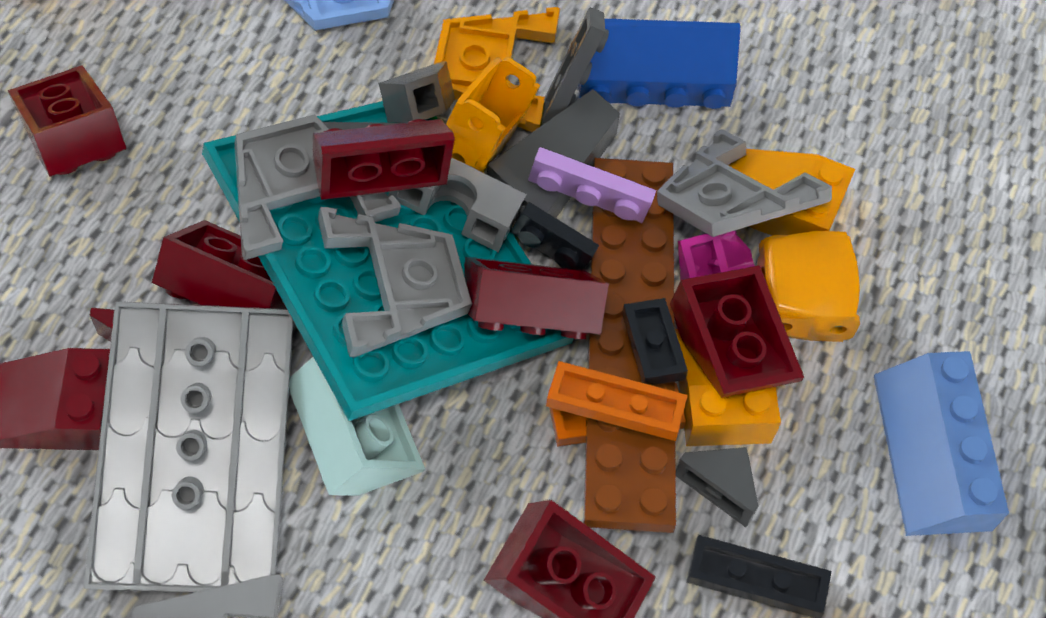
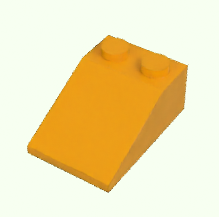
(780, 167)
(726, 420)

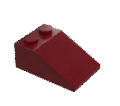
(68, 120)
(735, 331)
(53, 400)
(566, 568)

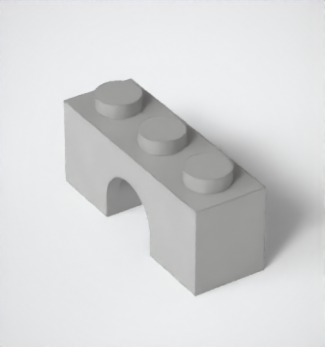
(488, 202)

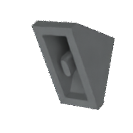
(723, 479)

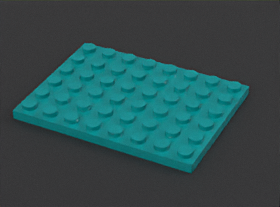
(328, 282)

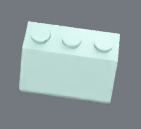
(353, 453)

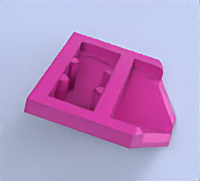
(712, 255)

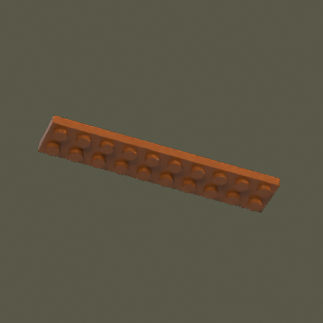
(629, 471)

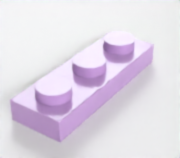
(591, 185)

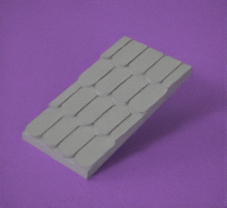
(190, 448)

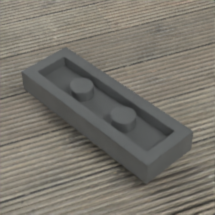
(576, 64)

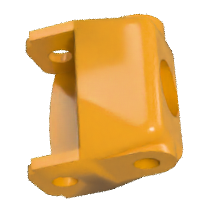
(476, 128)
(813, 283)

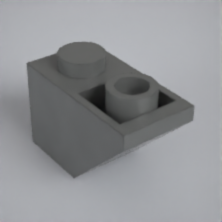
(418, 94)

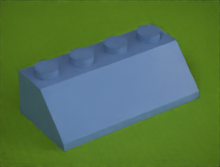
(940, 446)

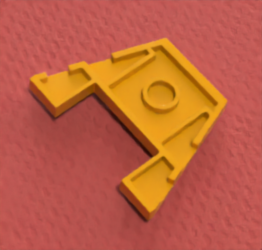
(475, 41)

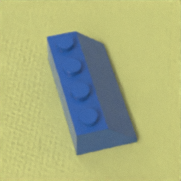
(666, 63)

